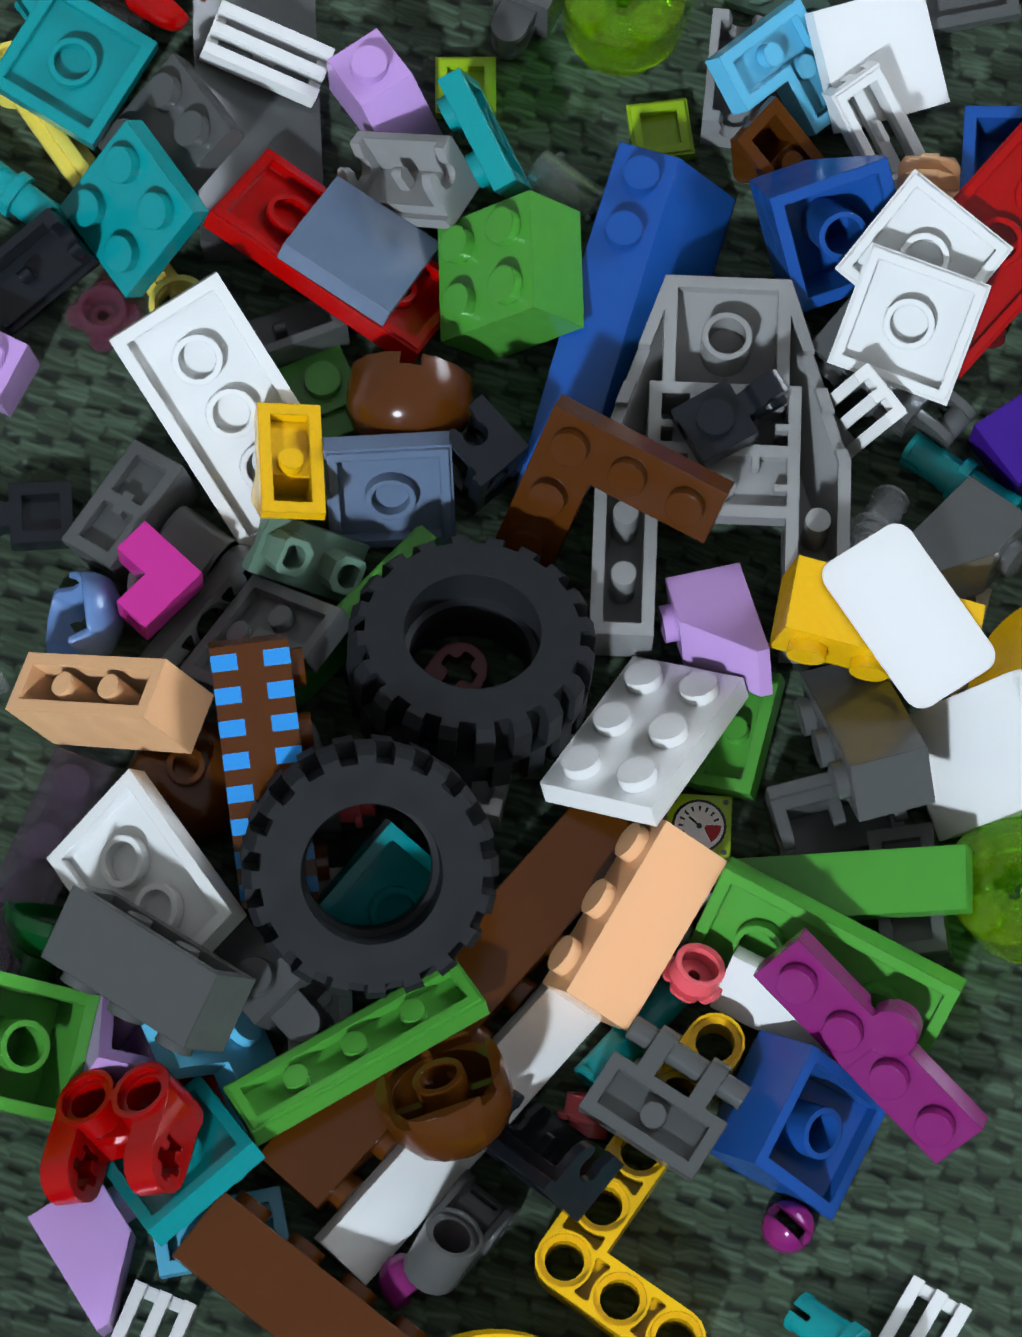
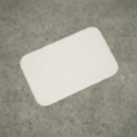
(908, 615)

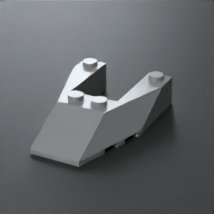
(787, 478)

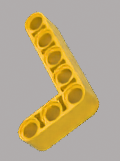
(596, 1241)

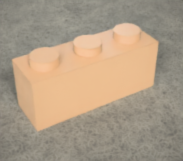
(110, 702)
(633, 922)

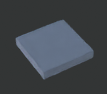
(359, 250)
(390, 486)

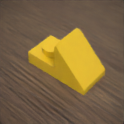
(289, 462)

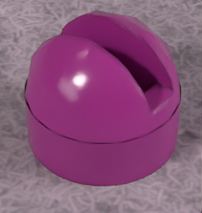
(779, 1235)
(394, 1282)

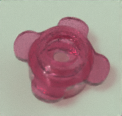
(97, 299)

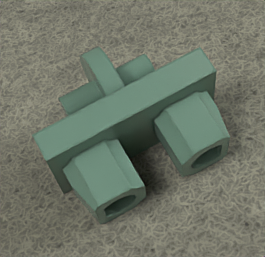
(307, 557)

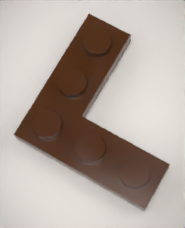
(593, 450)

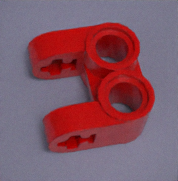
(100, 1120)

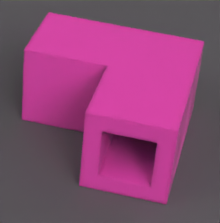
(164, 582)

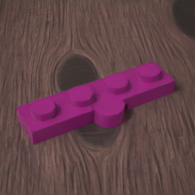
(872, 1044)

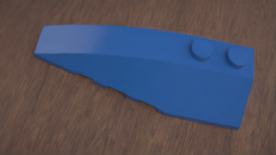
(650, 224)

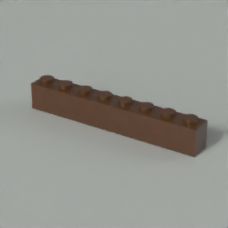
(528, 919)

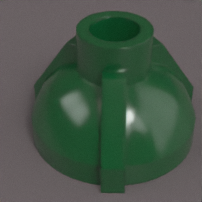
(28, 931)

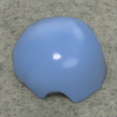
(91, 600)

